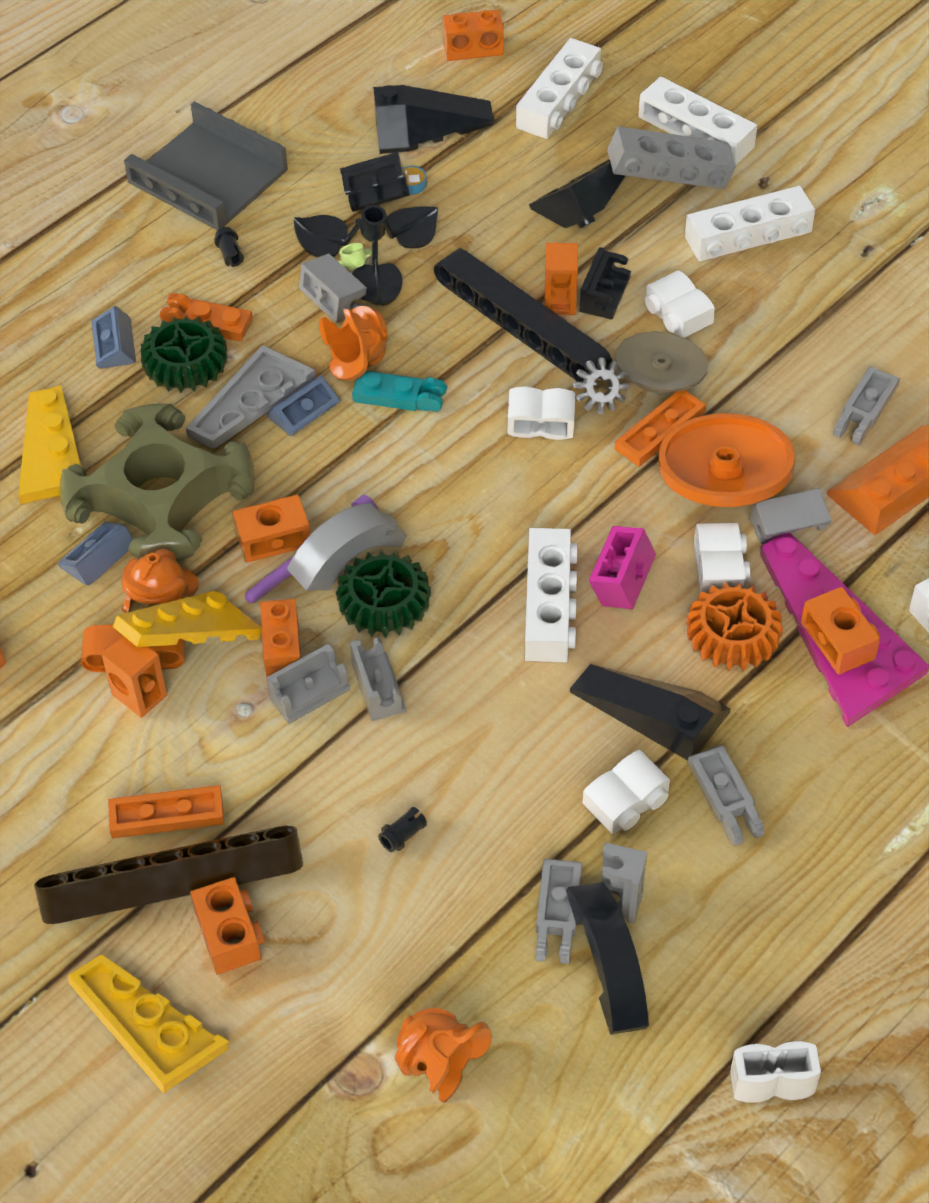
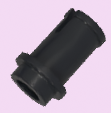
(226, 240)
(395, 835)

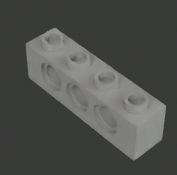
(671, 157)

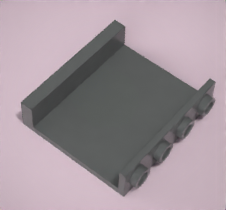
(210, 168)

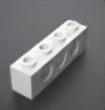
(558, 88)
(691, 115)
(749, 223)
(548, 595)

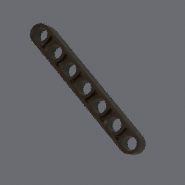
(167, 874)

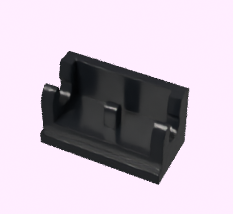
(375, 181)
(604, 284)

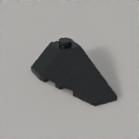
(417, 115)
(580, 198)
(661, 711)

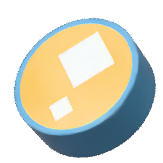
(416, 179)

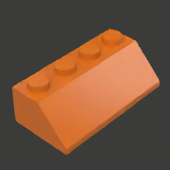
(888, 483)

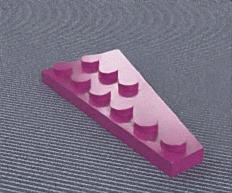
(864, 687)

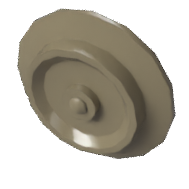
(661, 362)

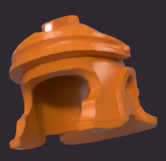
(355, 344)
(156, 580)
(439, 1047)

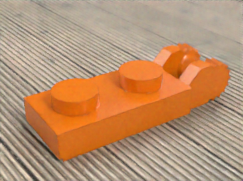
(231, 321)

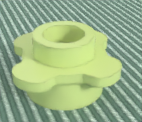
(354, 255)

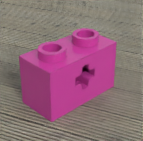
(622, 567)

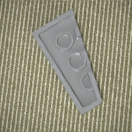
(248, 395)

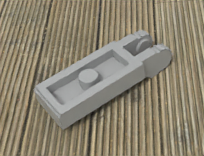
(867, 403)
(725, 792)
(554, 908)

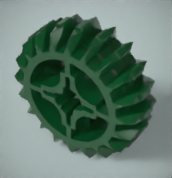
(164, 356)
(383, 593)

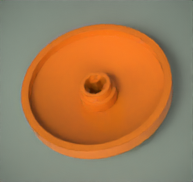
(726, 460)

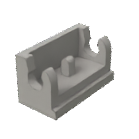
(330, 286)
(789, 514)
(376, 680)
(307, 684)
(625, 876)

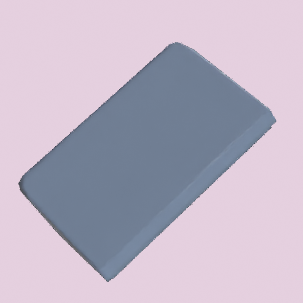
(113, 339)
(304, 406)
(97, 552)

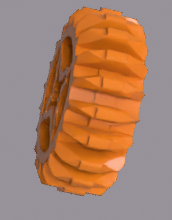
(734, 626)

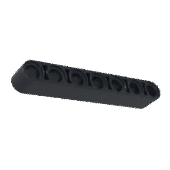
(519, 313)

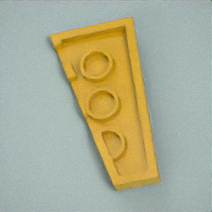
(47, 445)
(187, 619)
(145, 1024)

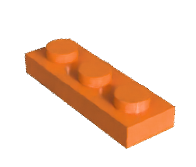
(646, 436)
(166, 811)

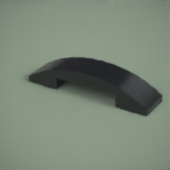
(614, 957)

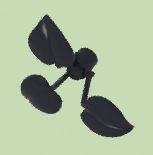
(410, 226)

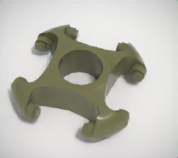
(152, 455)

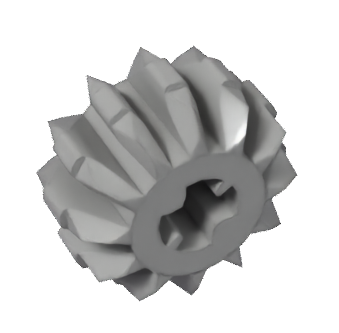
(603, 374)

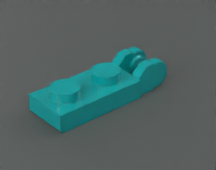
(399, 391)

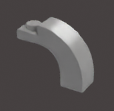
(339, 541)

